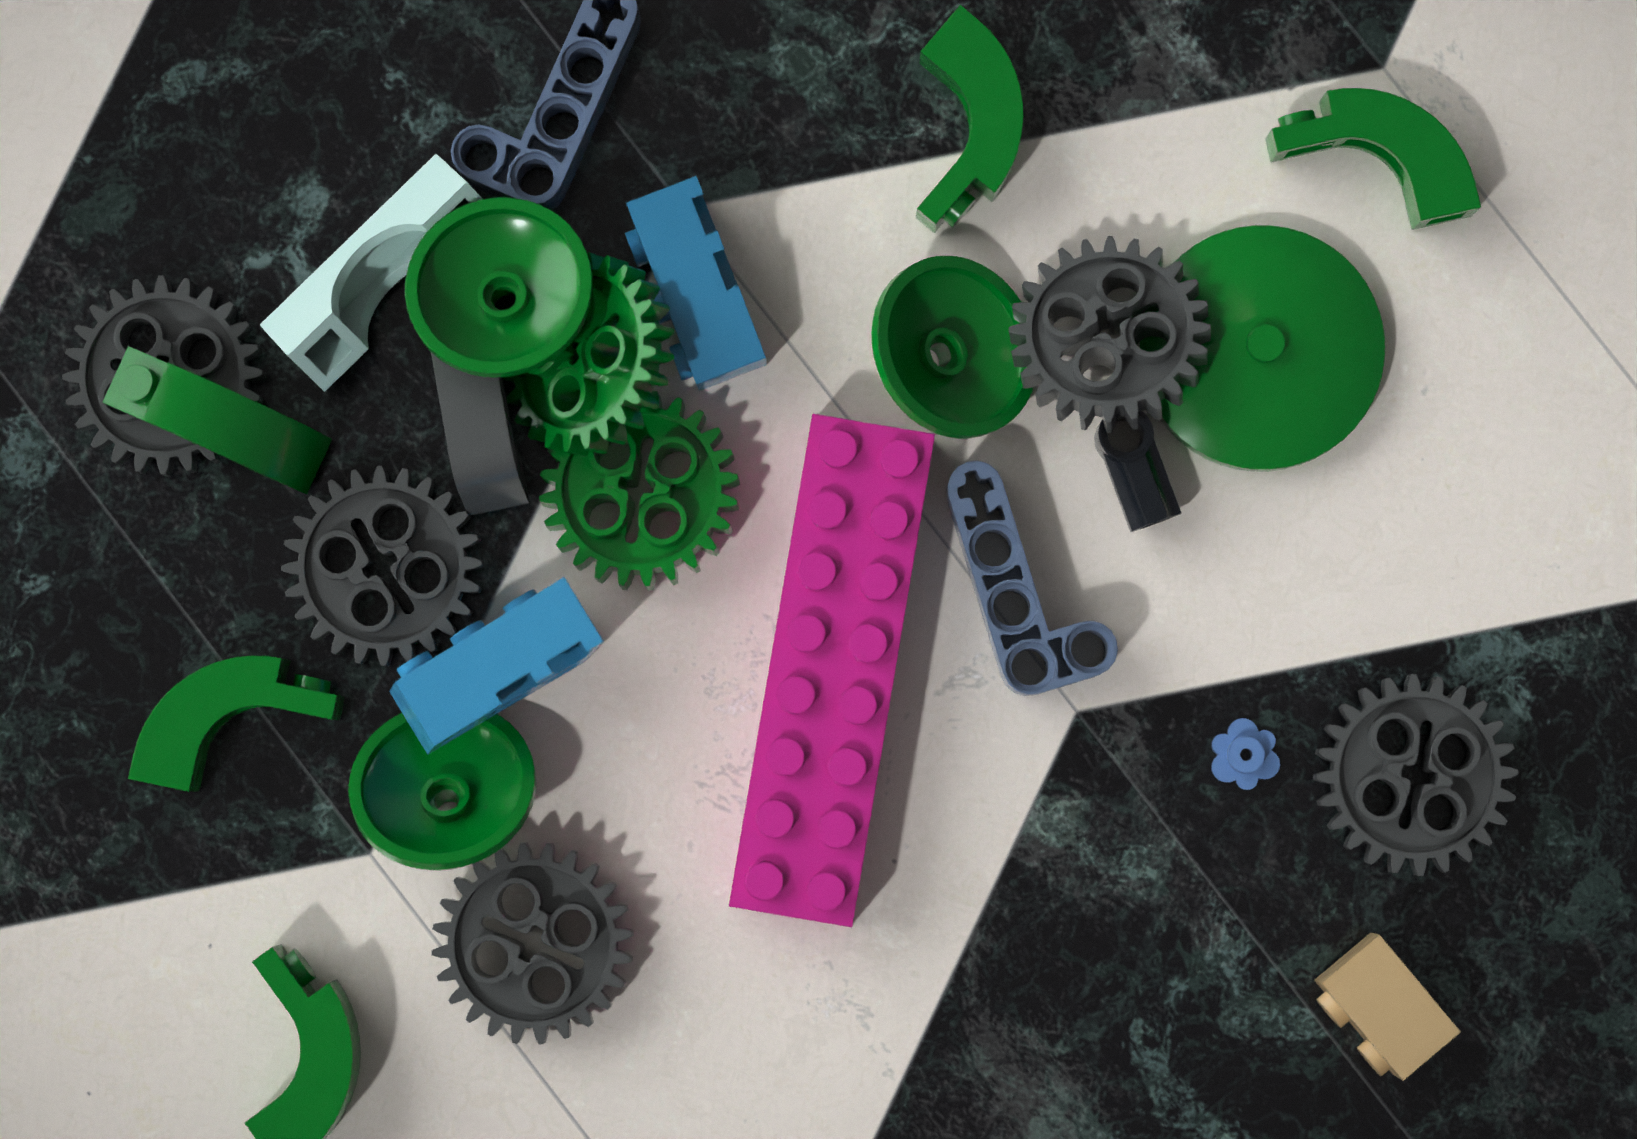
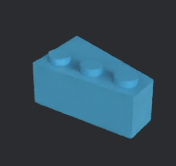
(697, 284)
(494, 664)

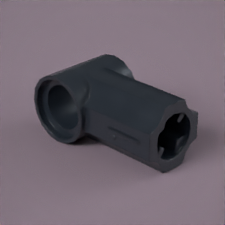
(1139, 477)

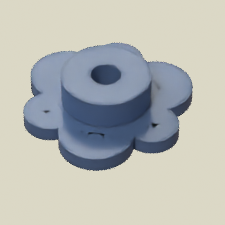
(1230, 766)

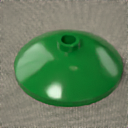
(492, 253)
(965, 320)
(401, 788)

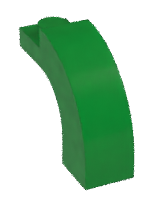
(985, 82)
(1401, 134)
(217, 419)
(189, 716)
(327, 1051)

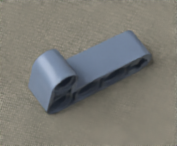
(559, 95)
(1016, 577)

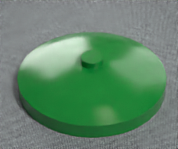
(1287, 353)

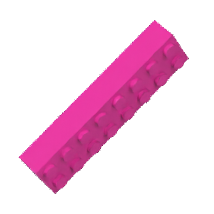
(831, 670)

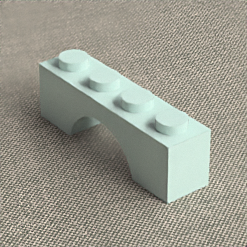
(330, 313)

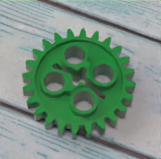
(605, 372)
(694, 496)

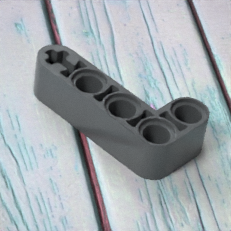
(480, 440)

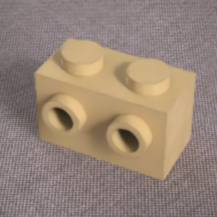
(1385, 1007)

